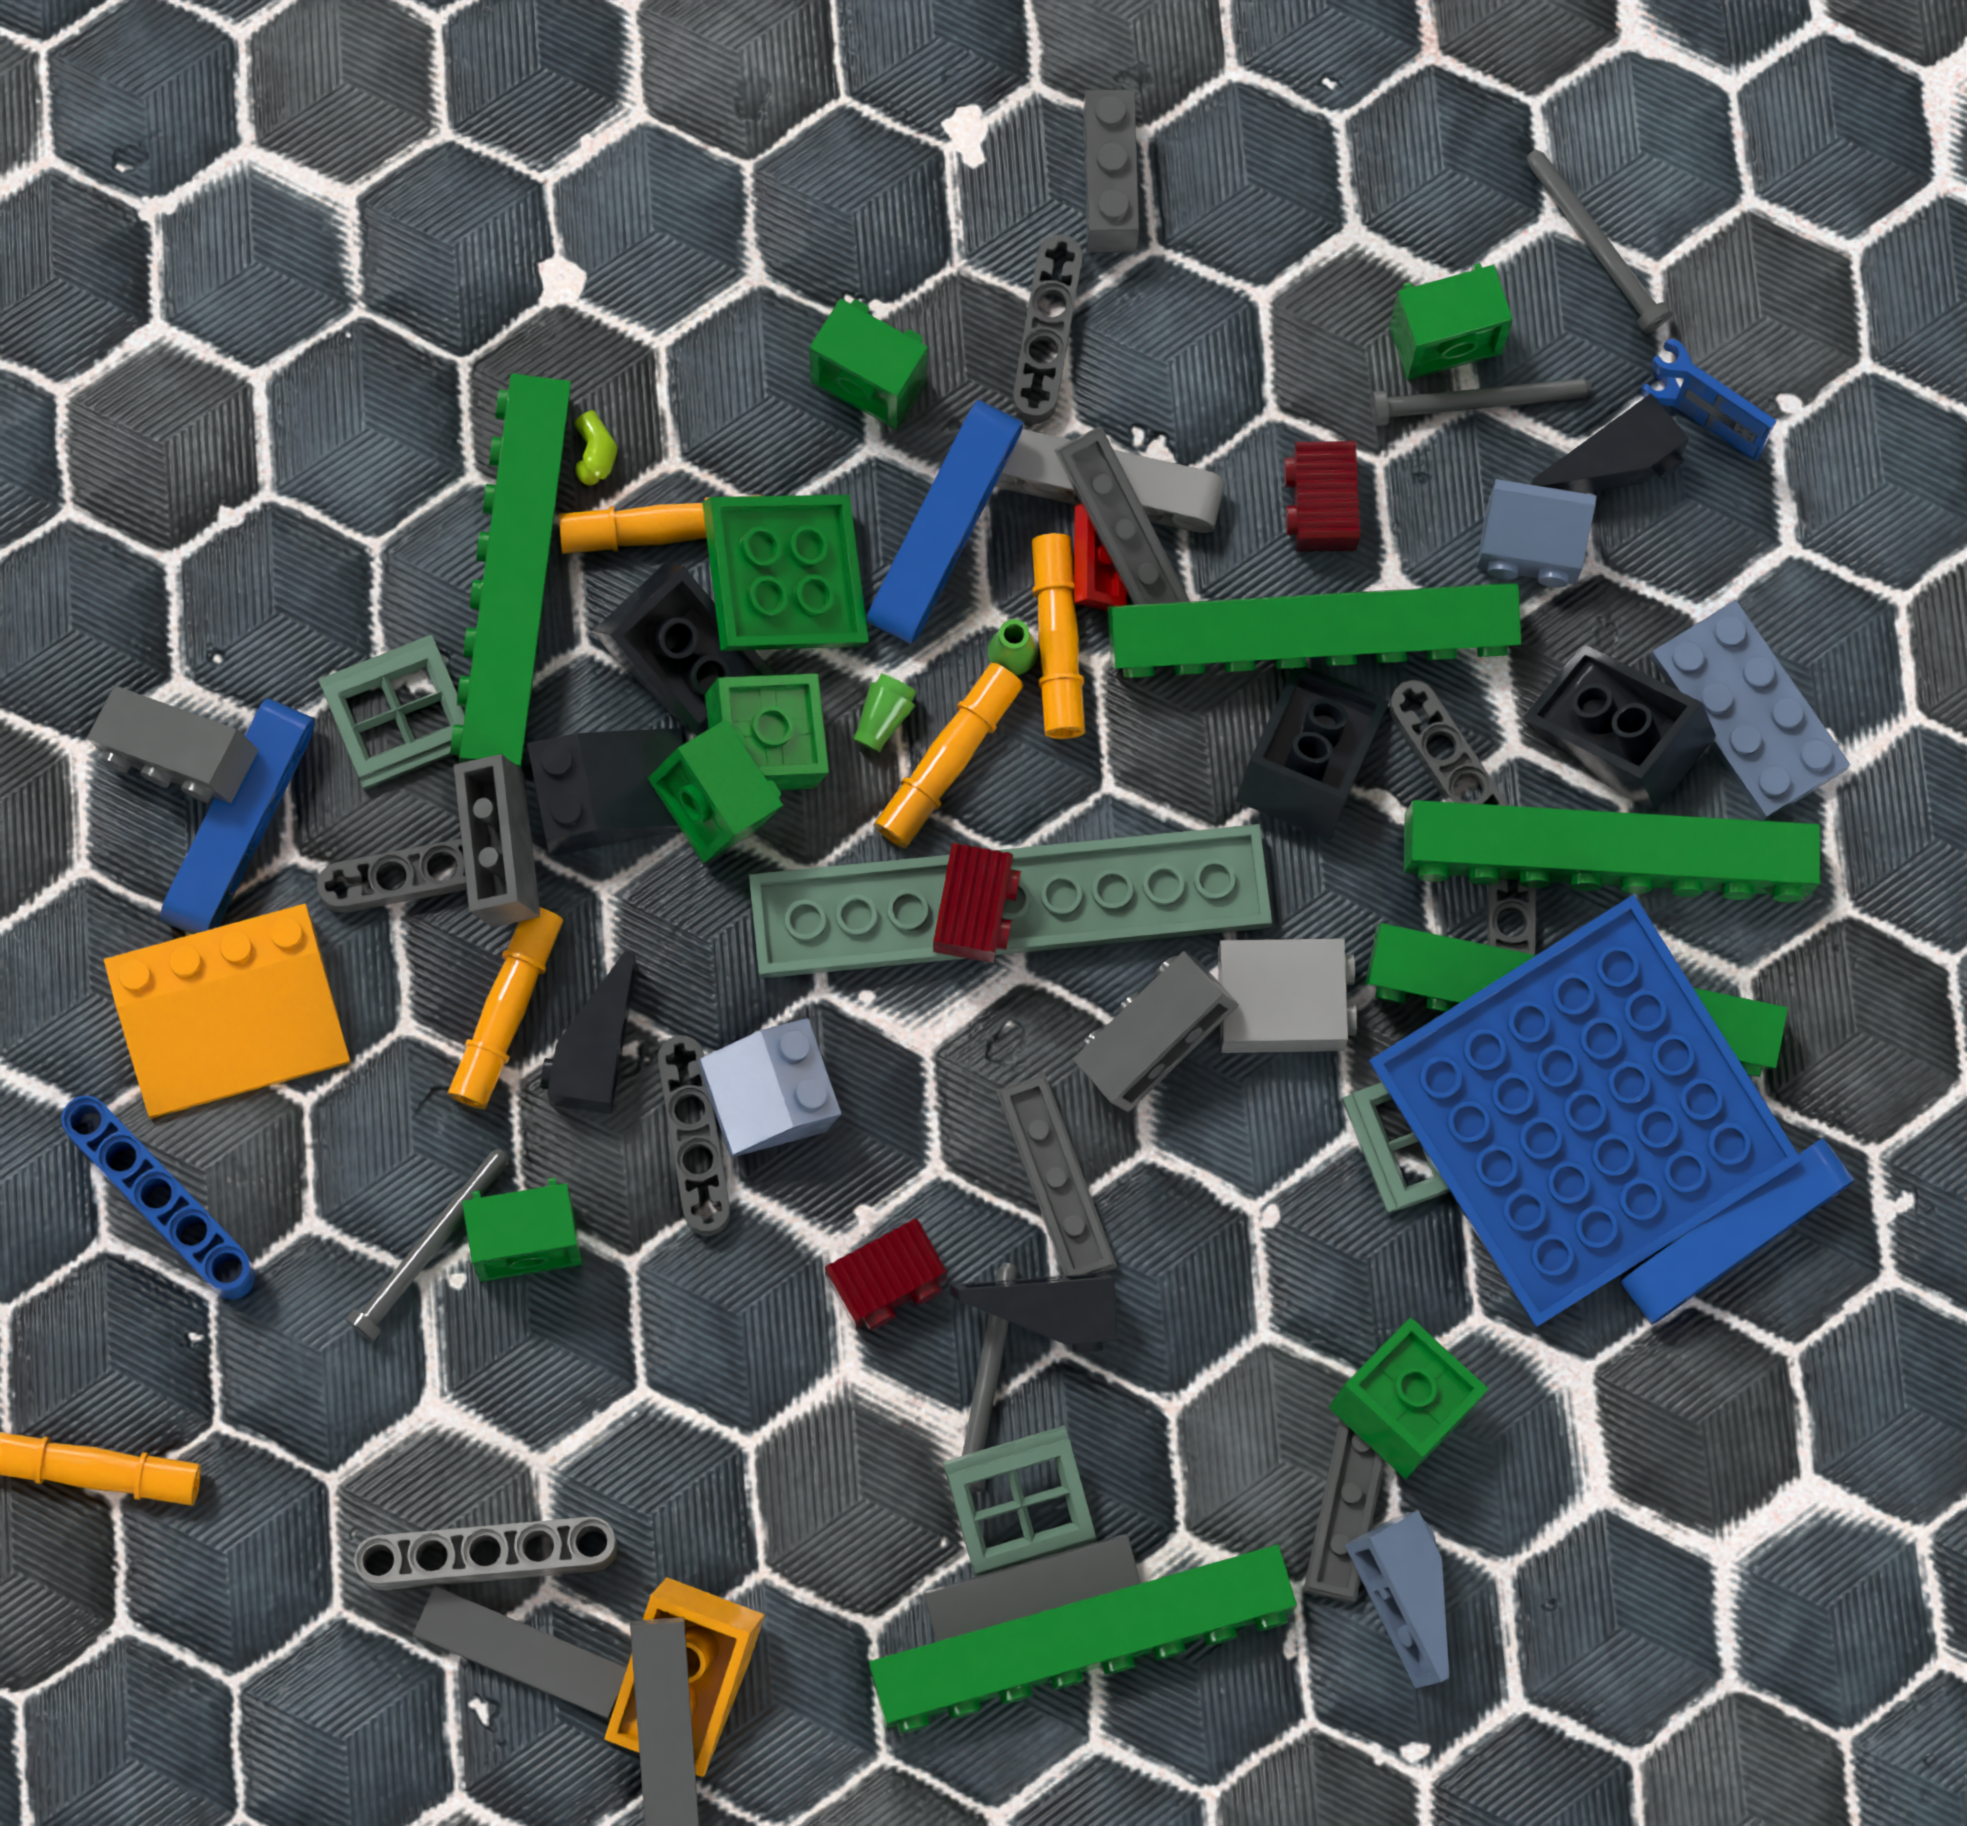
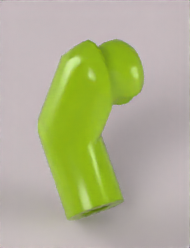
(599, 452)

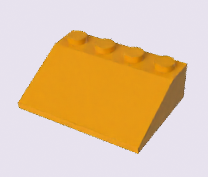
(227, 1011)

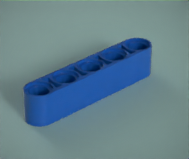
(945, 522)
(234, 830)
(145, 1176)
(1736, 1233)

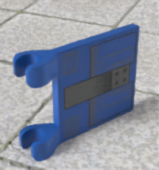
(1710, 402)

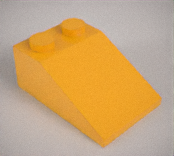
(718, 1654)

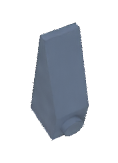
(1407, 1589)

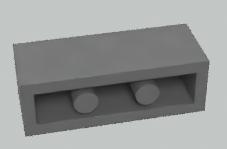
(1110, 171)
(171, 746)
(496, 840)
(1154, 1030)

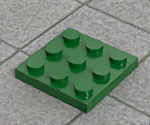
(785, 572)

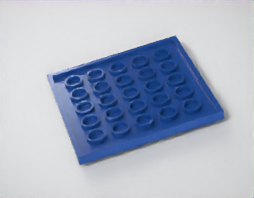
(1584, 1110)

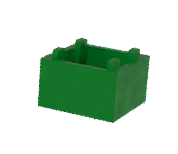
(1450, 322)
(869, 363)
(780, 724)
(715, 790)
(522, 1232)
(1408, 1398)

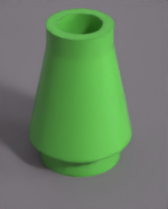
(1015, 657)
(883, 712)

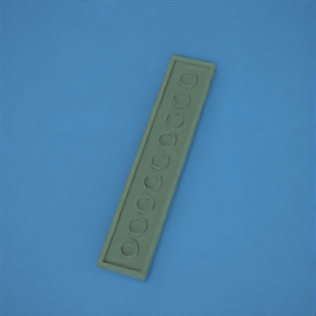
(1063, 900)

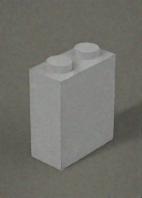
(1286, 995)

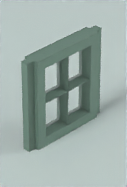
(381, 671)
(1380, 1154)
(1008, 1459)

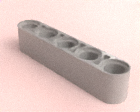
(1167, 491)
(462, 1542)

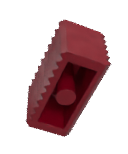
(1324, 496)
(974, 903)
(886, 1275)

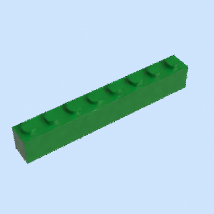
(514, 570)
(1314, 627)
(1611, 850)
(1454, 969)
(1083, 1637)

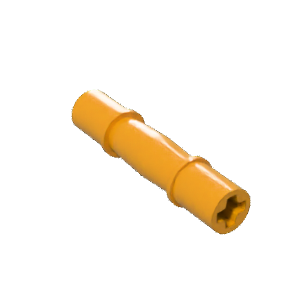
(631, 527)
(1058, 636)
(948, 755)
(504, 1009)
(99, 1469)

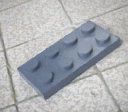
(1757, 712)

